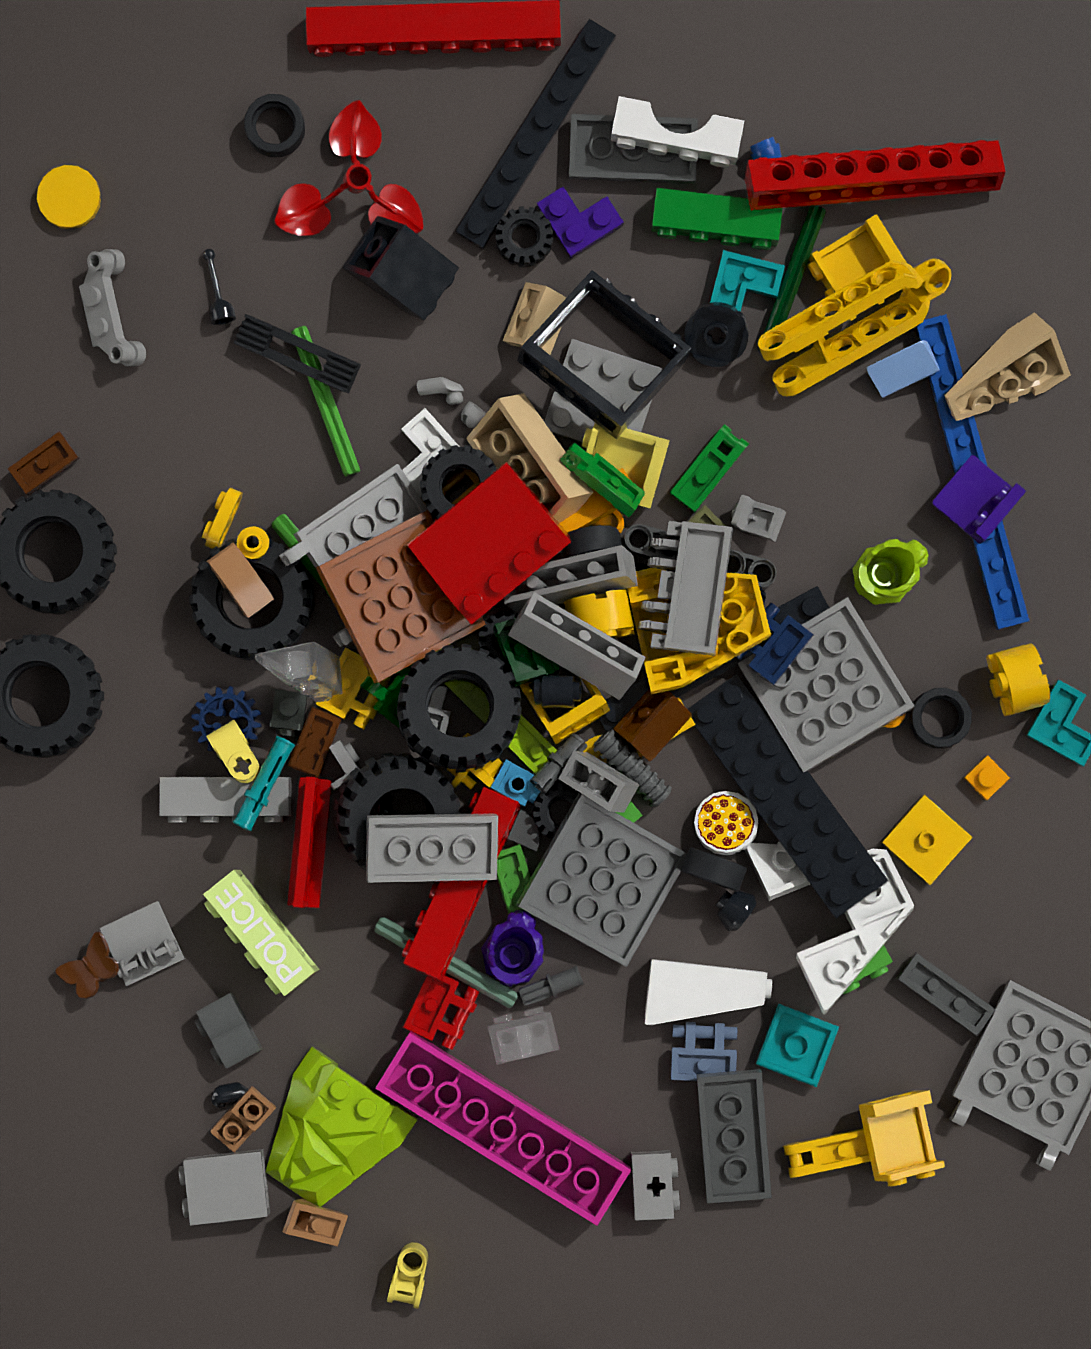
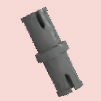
(556, 762)

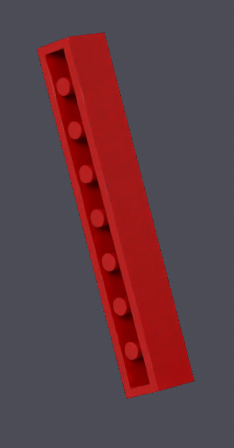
(433, 27)

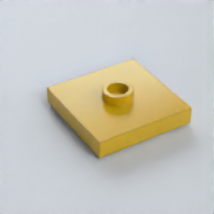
(926, 839)

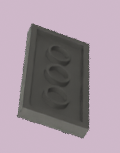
(598, 158)
(734, 1136)

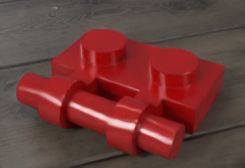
(431, 1006)

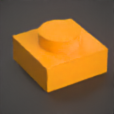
(986, 777)

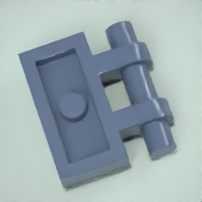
(690, 1061)

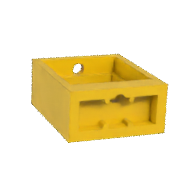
(575, 718)

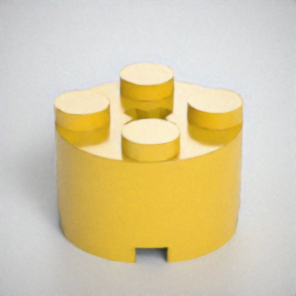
(605, 611)
(1018, 679)

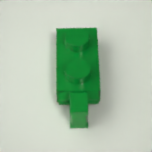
(604, 479)

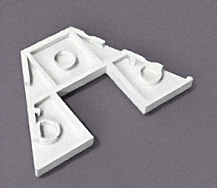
(837, 962)

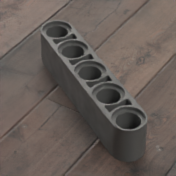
(746, 561)

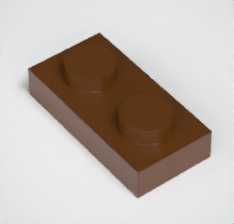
(43, 463)

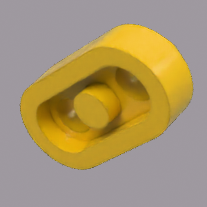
(227, 506)

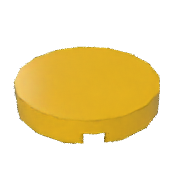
(68, 196)

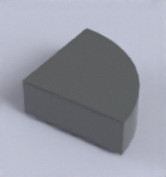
(525, 831)

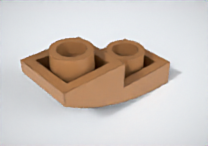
(240, 580)
(242, 1119)

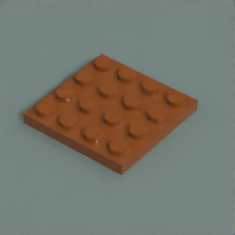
(392, 601)

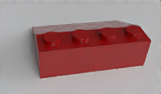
(489, 543)

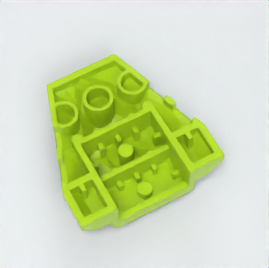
(332, 1130)

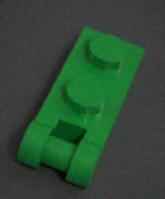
(708, 469)

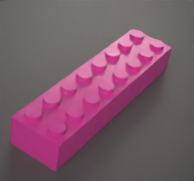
(504, 1128)

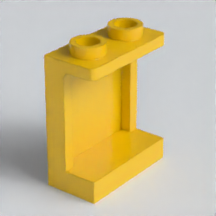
(854, 256)
(899, 1137)

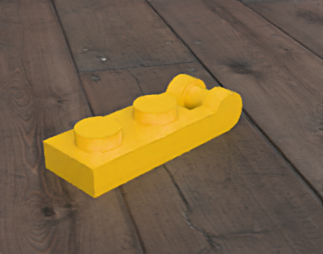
(828, 1153)

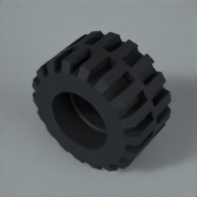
(442, 465)

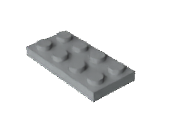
(431, 847)

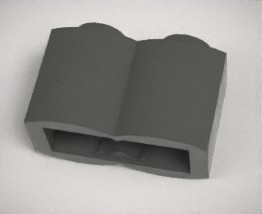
(228, 1031)

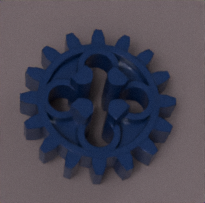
(216, 705)

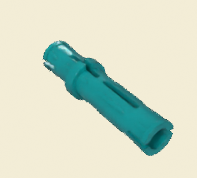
(263, 784)

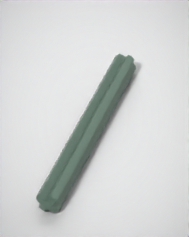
(456, 968)

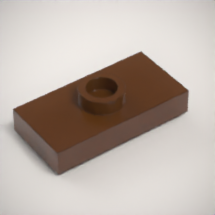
(315, 742)

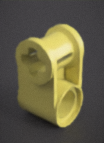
(232, 748)
(408, 1281)

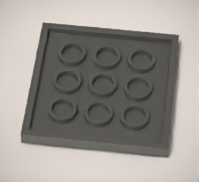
(602, 879)

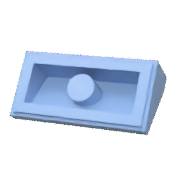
(903, 368)

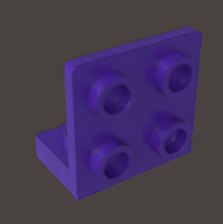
(977, 499)

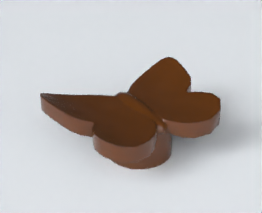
(92, 968)

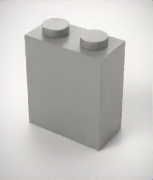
(225, 1187)

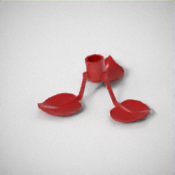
(353, 134)

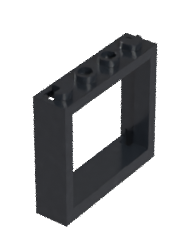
(576, 390)

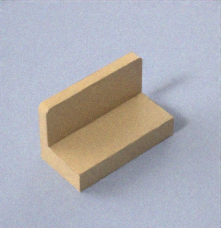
(532, 310)

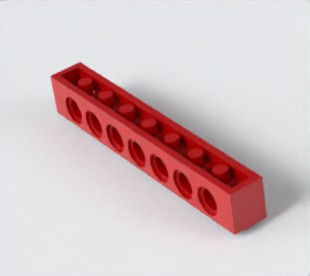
(897, 174)

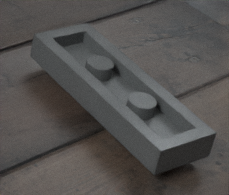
(946, 994)

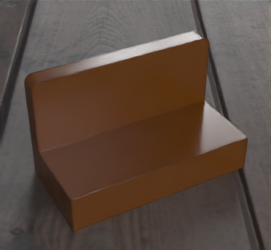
(653, 722)

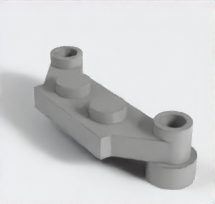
(102, 309)

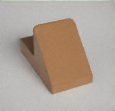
(315, 1222)

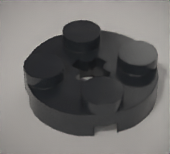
(731, 323)

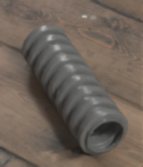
(632, 767)

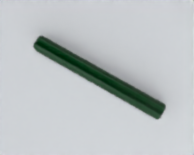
(796, 267)

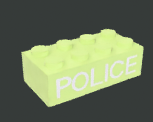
(261, 932)

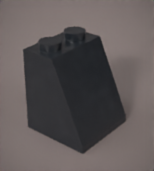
(401, 267)

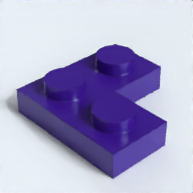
(576, 229)

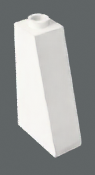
(698, 990)

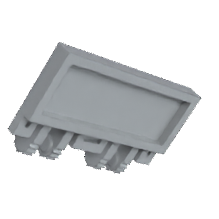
(693, 588)

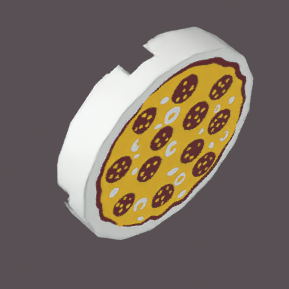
(726, 823)

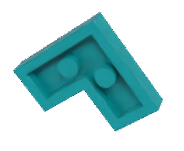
(742, 274)
(1054, 726)

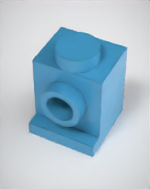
(504, 779)

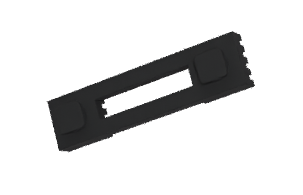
(257, 336)

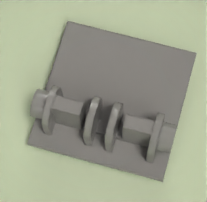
(142, 943)

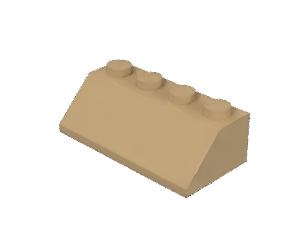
(519, 435)

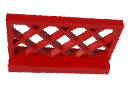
(309, 842)

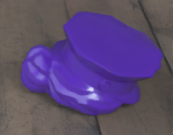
(513, 949)

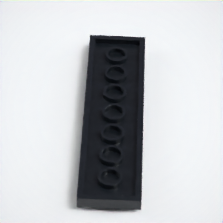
(786, 797)

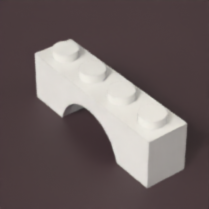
(715, 141)

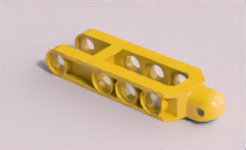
(812, 326)

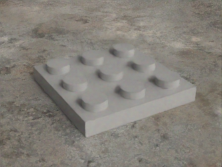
(609, 374)

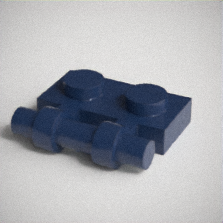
(781, 648)

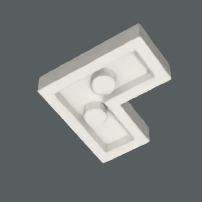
(429, 439)

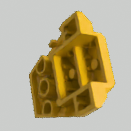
(740, 628)

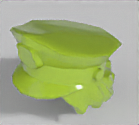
(889, 570)

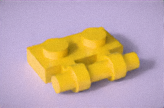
(352, 675)

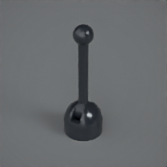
(221, 310)

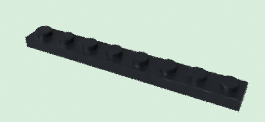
(536, 134)
(800, 609)

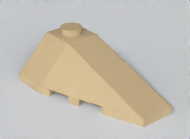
(1017, 364)

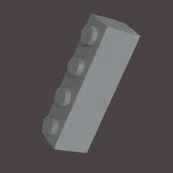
(577, 576)
(576, 646)
(218, 797)

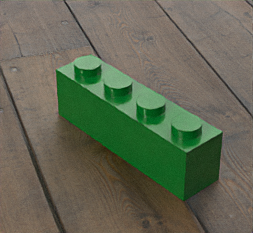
(714, 217)

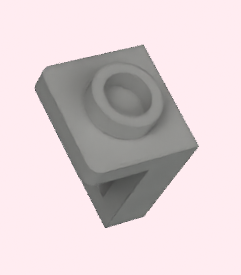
(757, 518)
(346, 757)

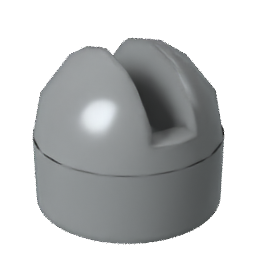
(472, 414)

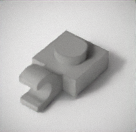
(438, 716)

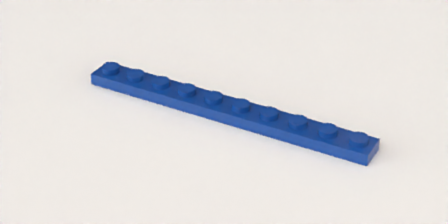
(962, 442)

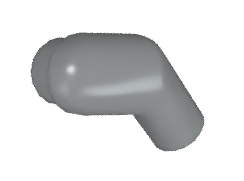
(441, 385)

